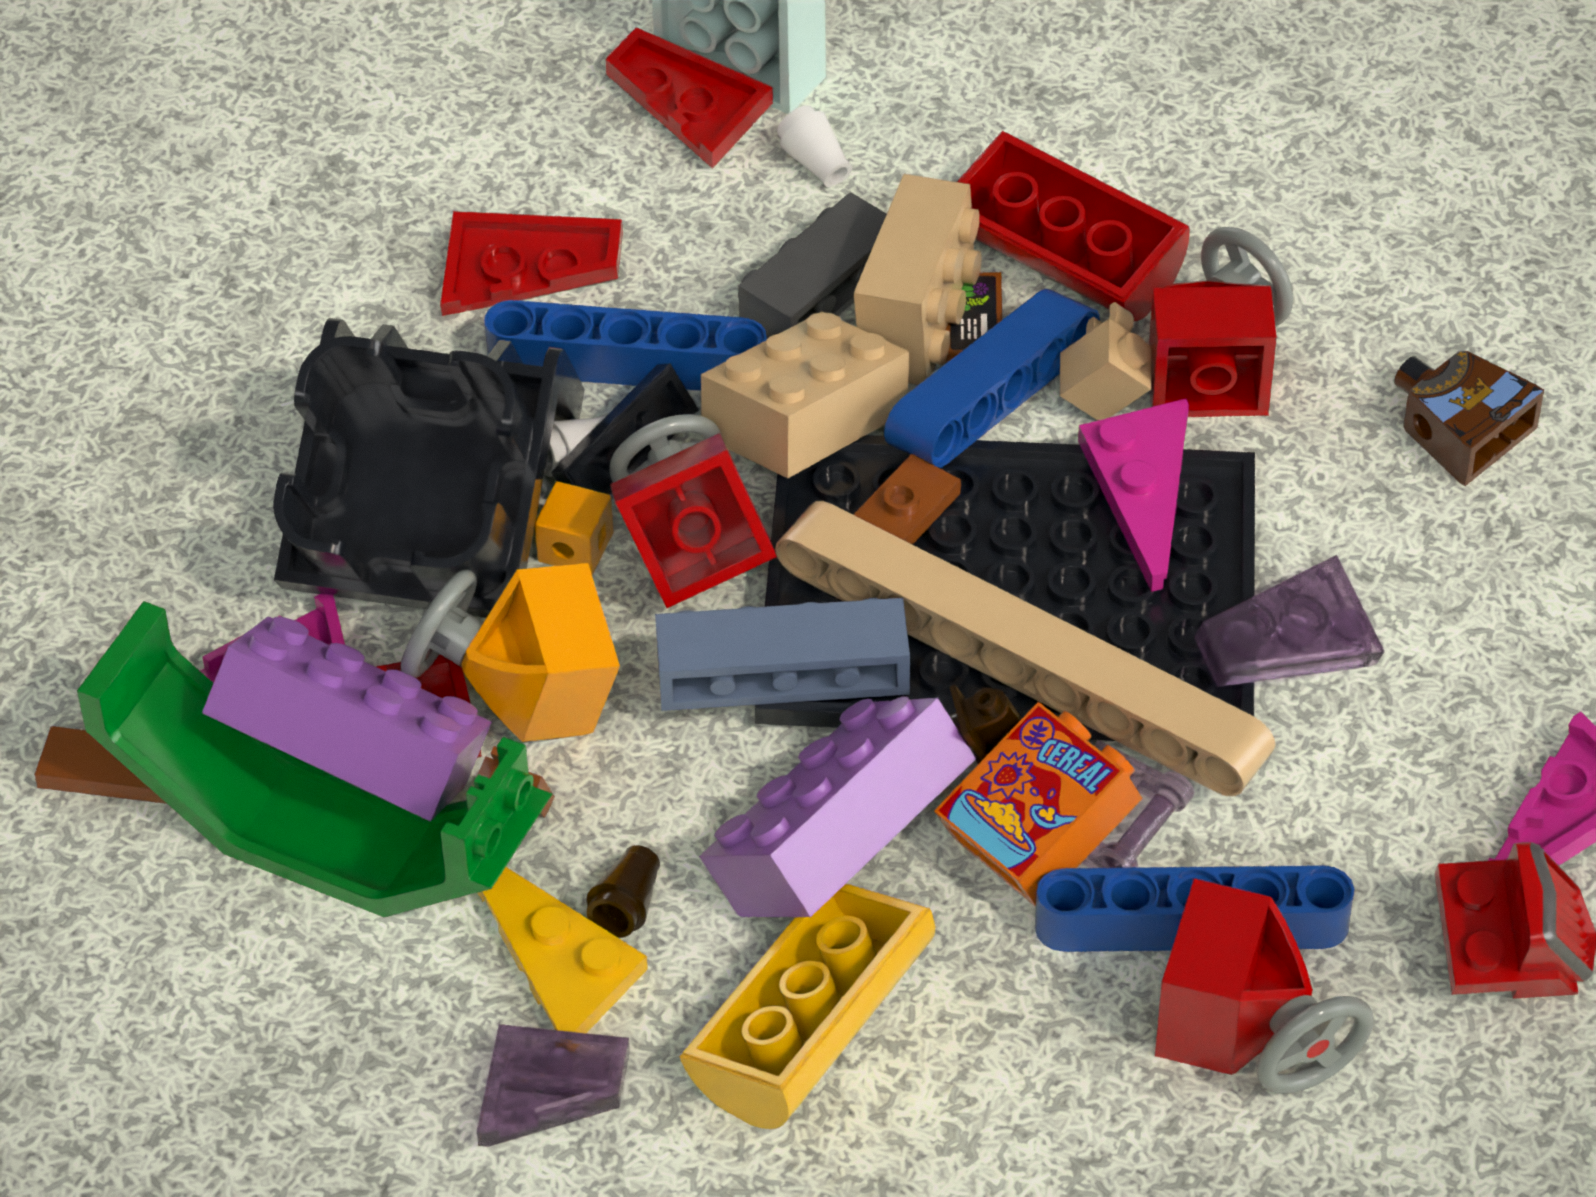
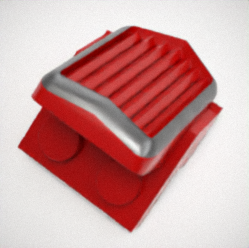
(1514, 926)

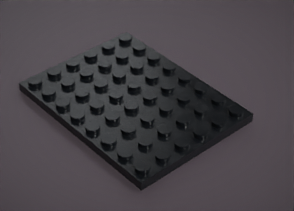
(1047, 535)

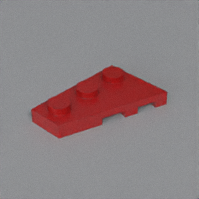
(525, 257)

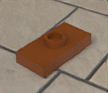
(910, 499)

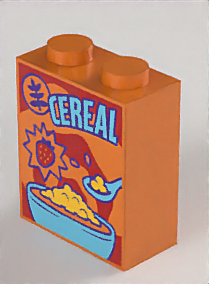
(1040, 800)

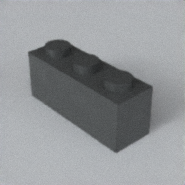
(813, 269)

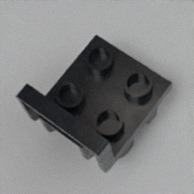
(416, 467)

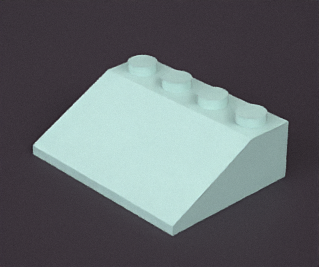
(762, 39)

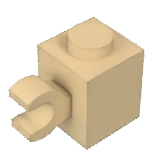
(1106, 366)

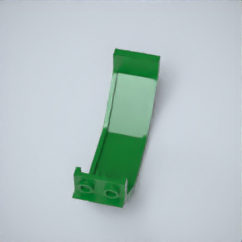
(283, 812)

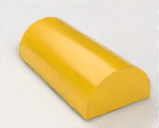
(805, 1003)

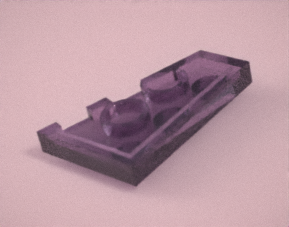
(1291, 630)

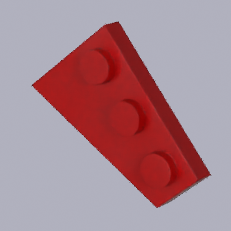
(688, 93)

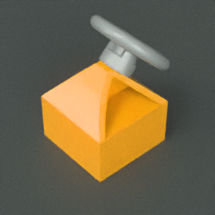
(535, 659)

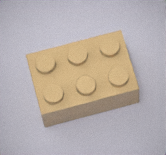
(919, 270)
(805, 392)

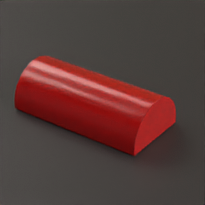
(1073, 226)

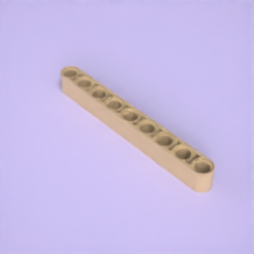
(1030, 649)

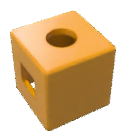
(573, 526)

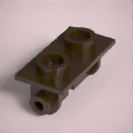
(983, 719)

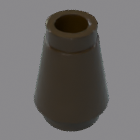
(624, 892)

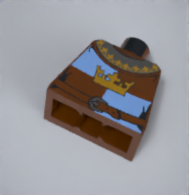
(1467, 411)

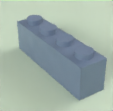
(782, 654)

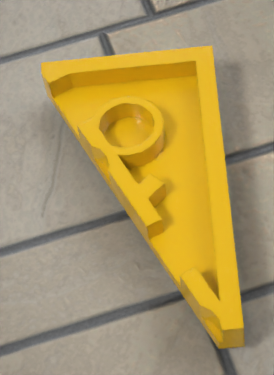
(567, 958)

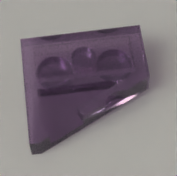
(549, 1080)

